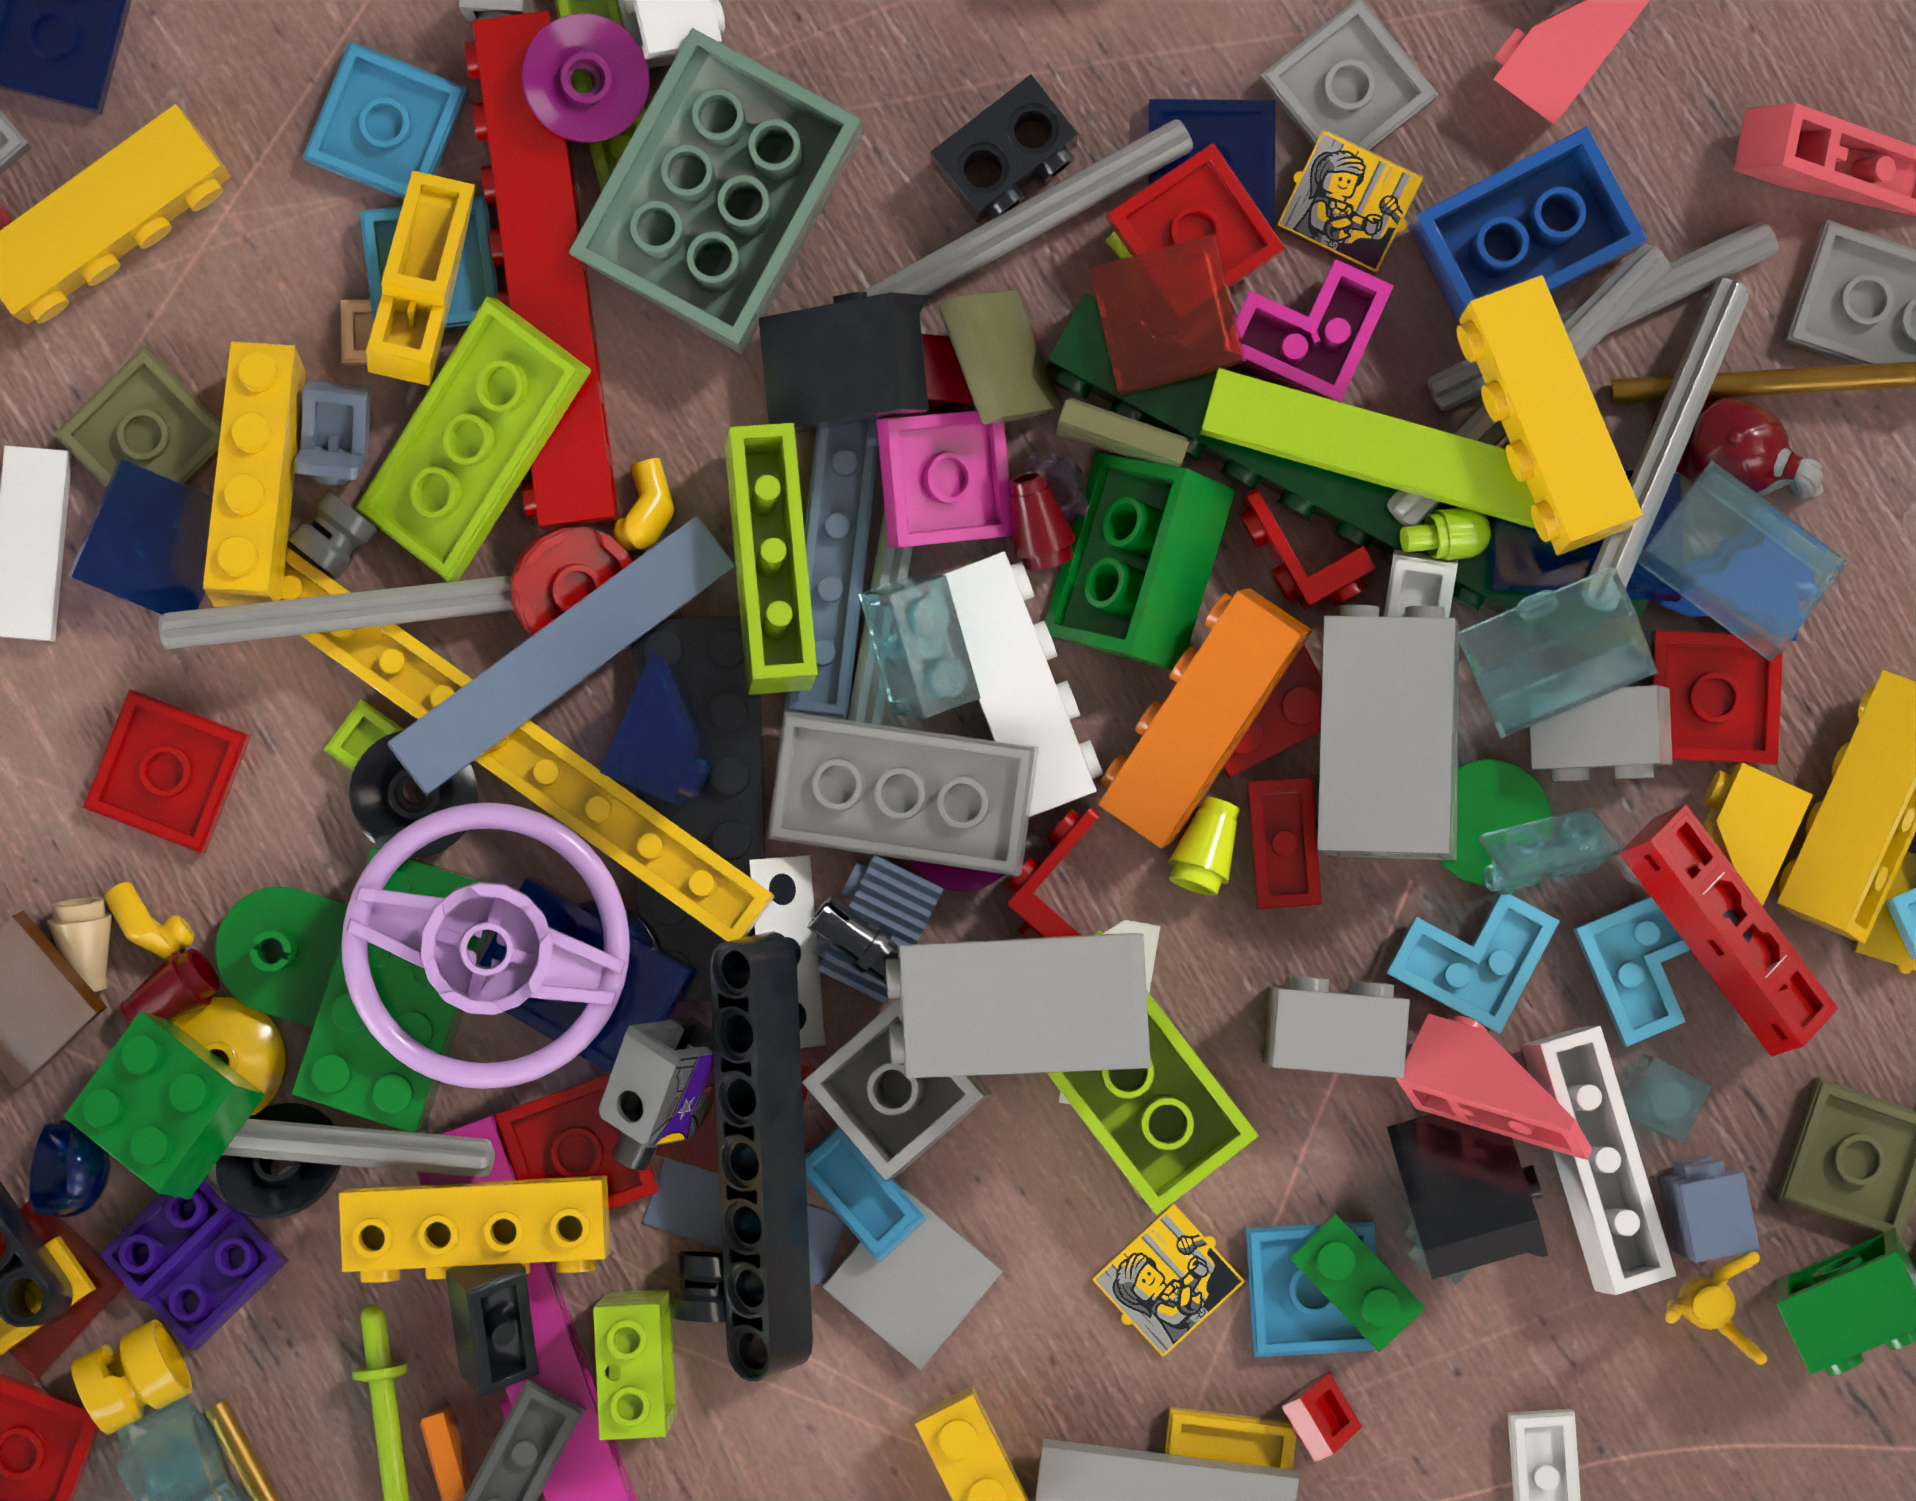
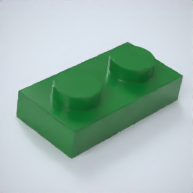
(1356, 1282)

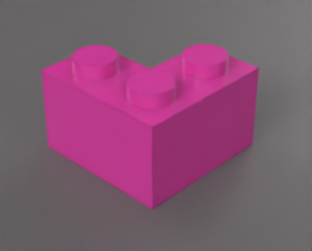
(1318, 349)

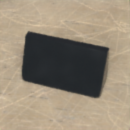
(492, 1325)

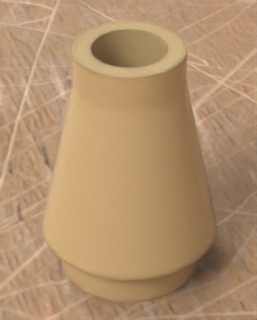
(83, 937)

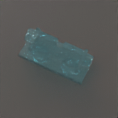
(1551, 845)

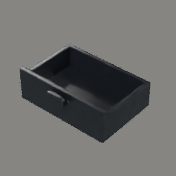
(845, 361)
(1466, 1194)

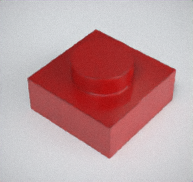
(1321, 1417)

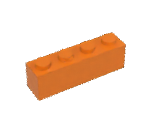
(1204, 715)

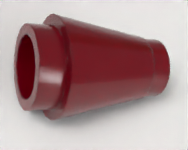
(1038, 523)
(174, 988)

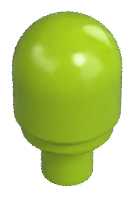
(1448, 534)

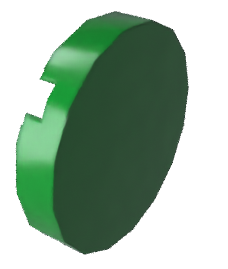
(1490, 799)

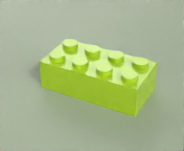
(1162, 1121)

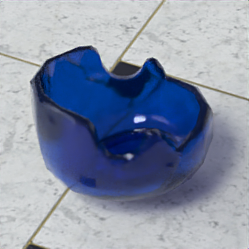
(67, 1171)

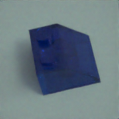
(659, 738)

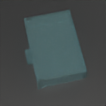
(1741, 561)
(1557, 651)

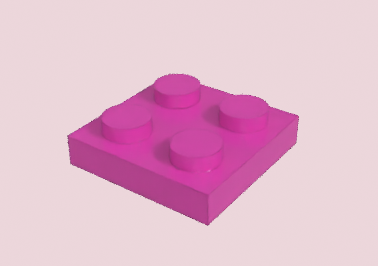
(944, 479)

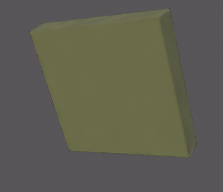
(999, 356)
(146, 420)
(1119, 434)
(1853, 1159)

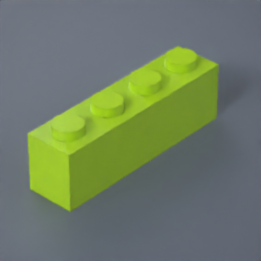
(770, 559)

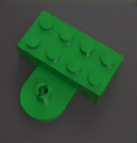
(285, 959)

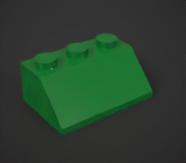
(1139, 560)

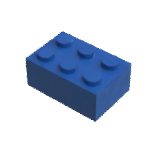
(1538, 217)

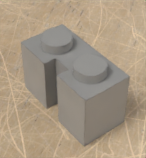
(1616, 730)

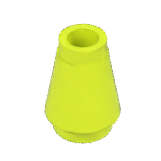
(1206, 849)

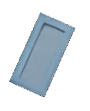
(868, 1205)

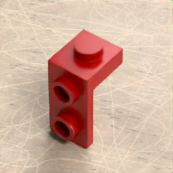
(1338, 580)
(1039, 917)

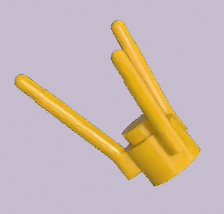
(1712, 1304)

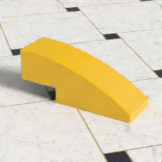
(420, 278)

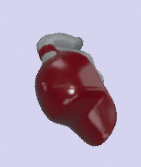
(1750, 447)

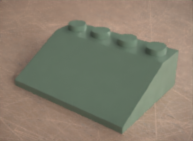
(718, 190)

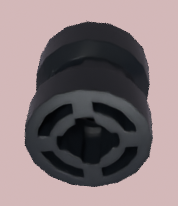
(699, 1301)

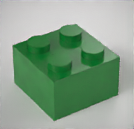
(164, 1106)
(1850, 1303)

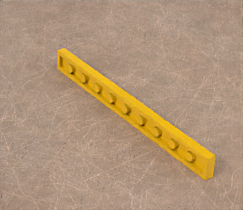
(547, 772)

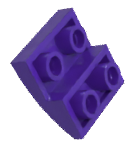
(193, 1261)

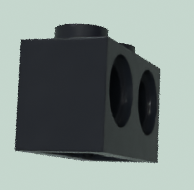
(994, 139)

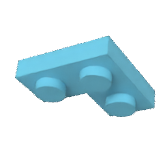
(1625, 961)
(1479, 978)

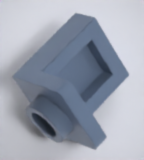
(334, 432)

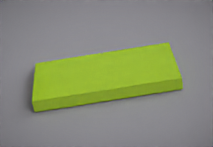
(472, 439)

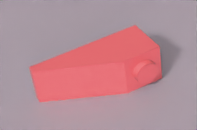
(1563, 53)
(1827, 157)
(1473, 1080)

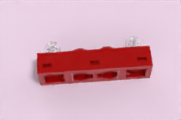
(1727, 931)

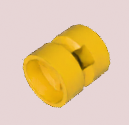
(125, 1379)

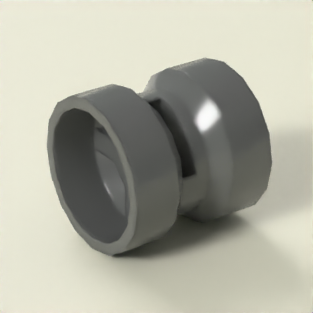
(335, 519)

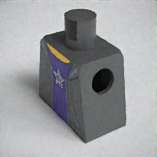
(659, 1087)

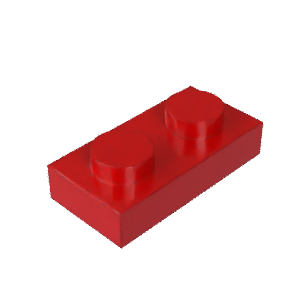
(1284, 843)

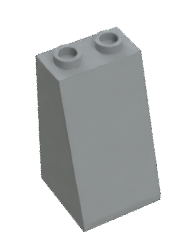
(1389, 735)
(1020, 1006)

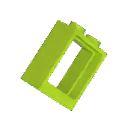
(637, 1345)

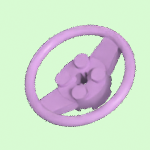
(436, 936)

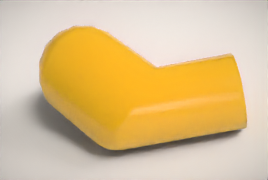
(650, 512)
(142, 928)

